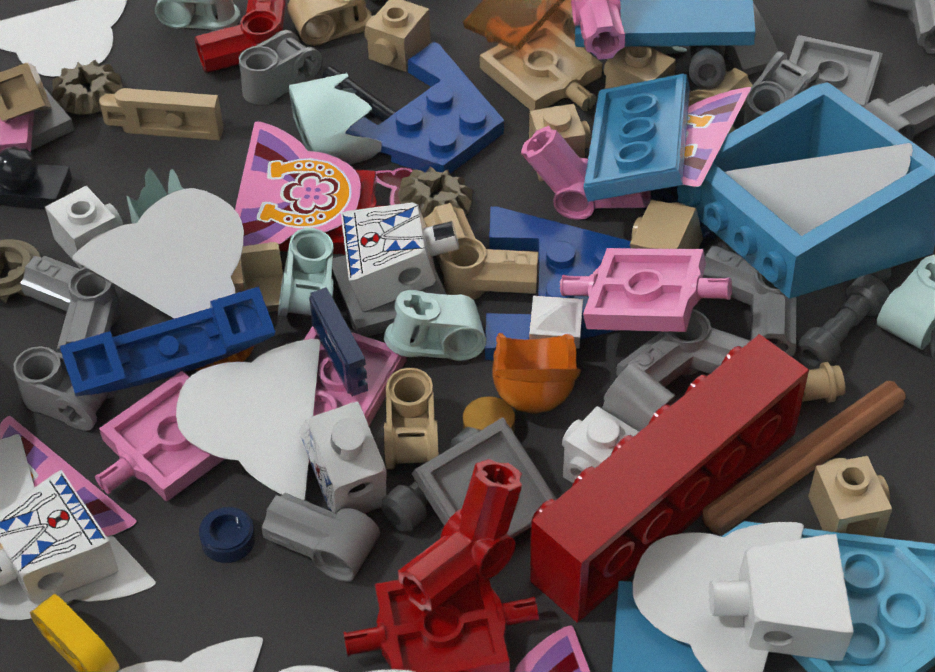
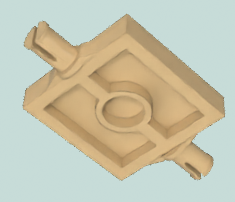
(544, 69)

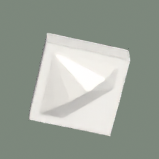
(556, 317)

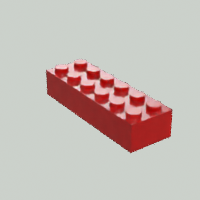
(665, 475)

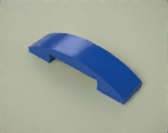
(166, 348)

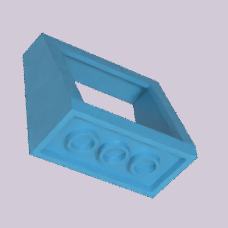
(866, 238)

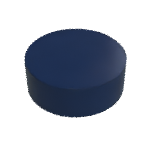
(227, 534)

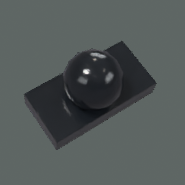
(29, 183)

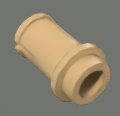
(824, 383)

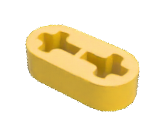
(72, 637)

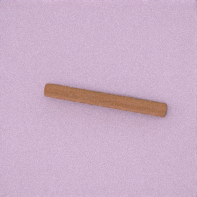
(802, 458)

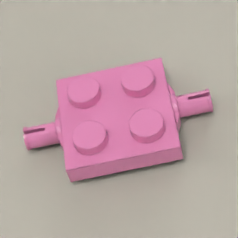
(645, 289)
(153, 446)

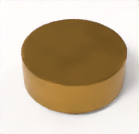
(486, 411)

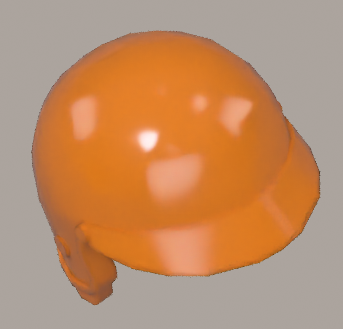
(534, 372)

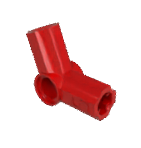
(224, 46)
(471, 540)

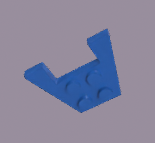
(441, 124)
(561, 252)

